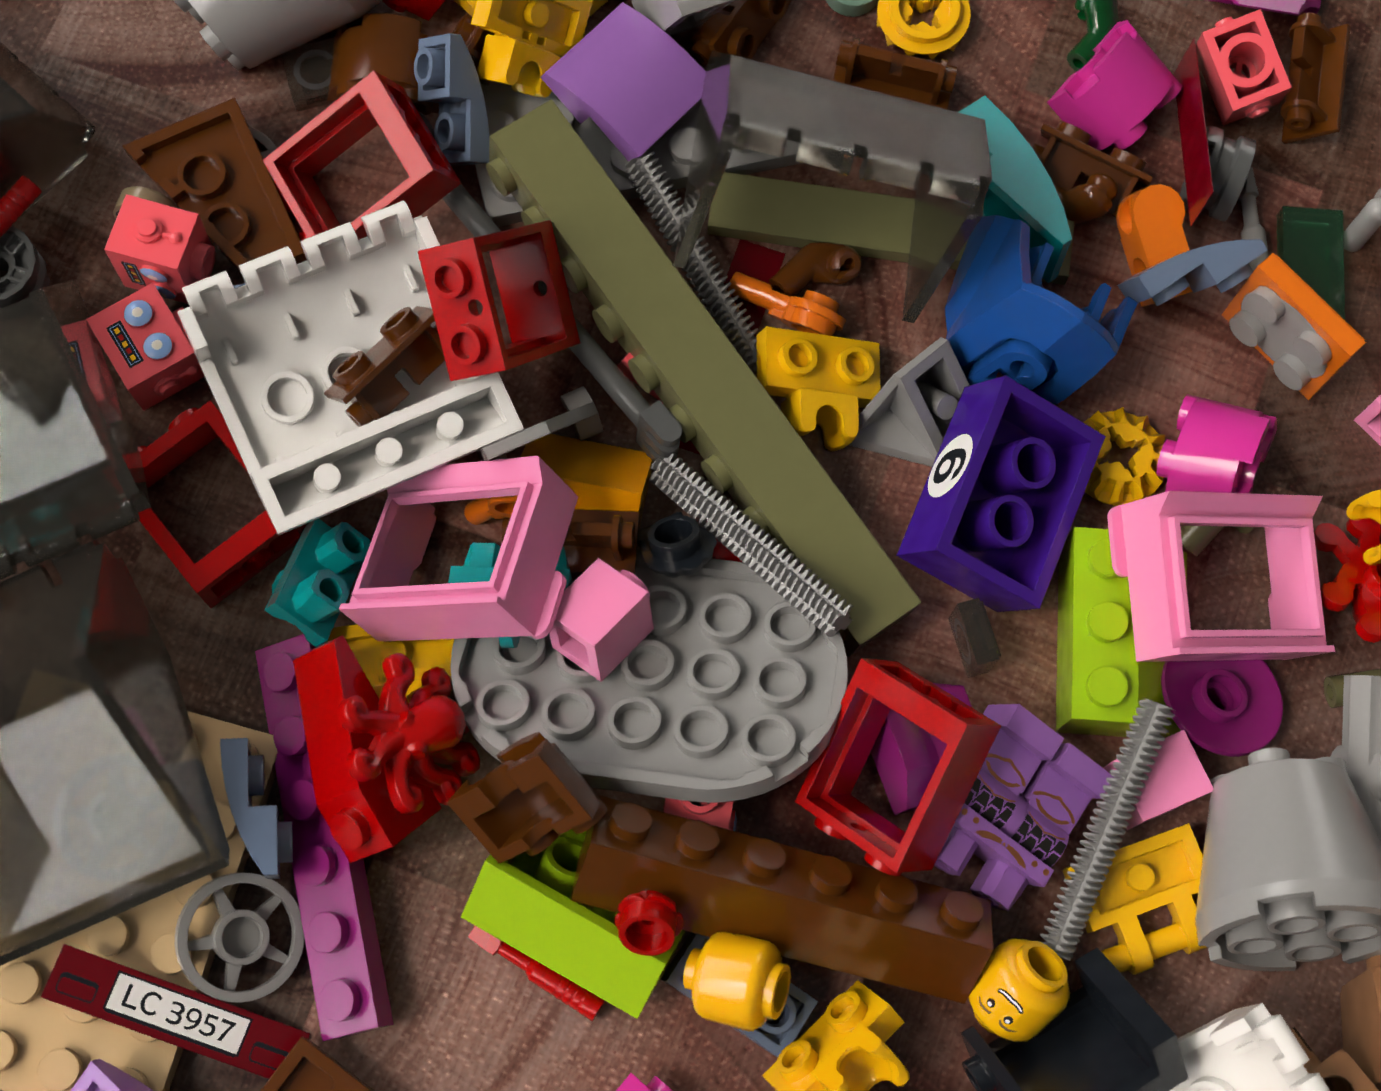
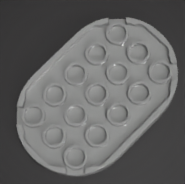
(705, 709)

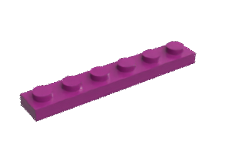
(329, 888)

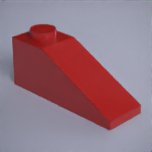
(355, 811)

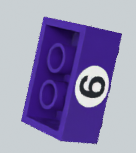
(1001, 495)

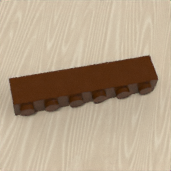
(793, 897)

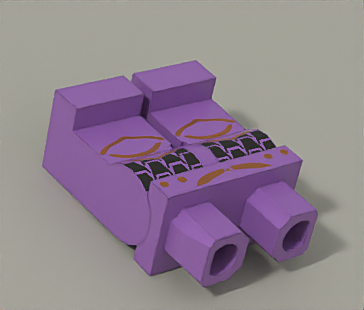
(1021, 807)

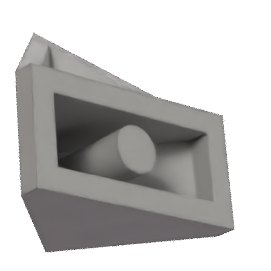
(914, 407)

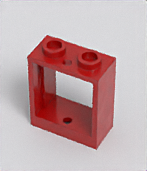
(336, 129)
(535, 321)
(241, 554)
(832, 776)

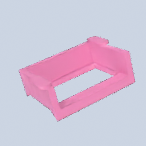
(1150, 553)
(523, 584)

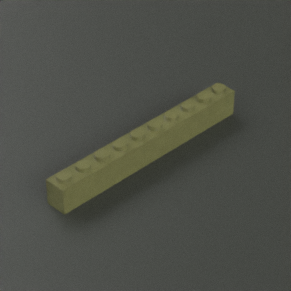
(694, 368)

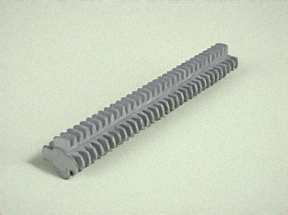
(699, 266)
(749, 546)
(1108, 826)

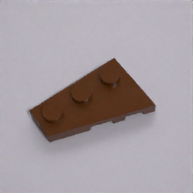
(218, 172)

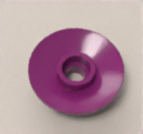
(1245, 700)

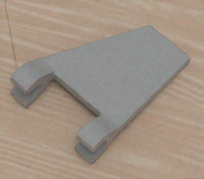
(580, 412)

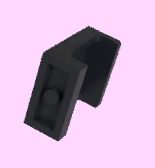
(1097, 1043)

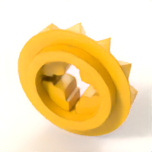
(947, 28)
(1111, 481)

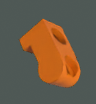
(1152, 228)

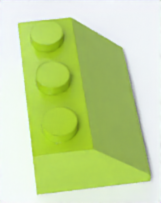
(1095, 643)
(532, 910)

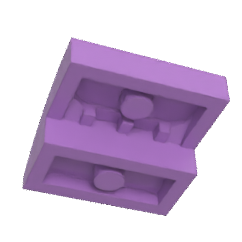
(627, 80)

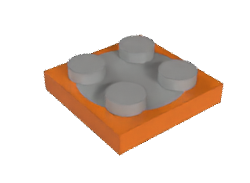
(1291, 327)

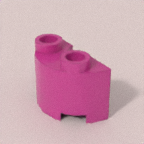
(1116, 89)
(1216, 447)

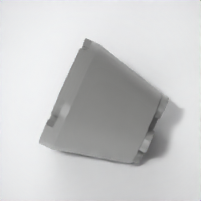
(263, 29)
(1288, 866)

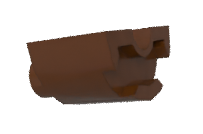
(380, 44)
(527, 800)

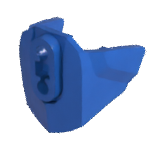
(1014, 326)

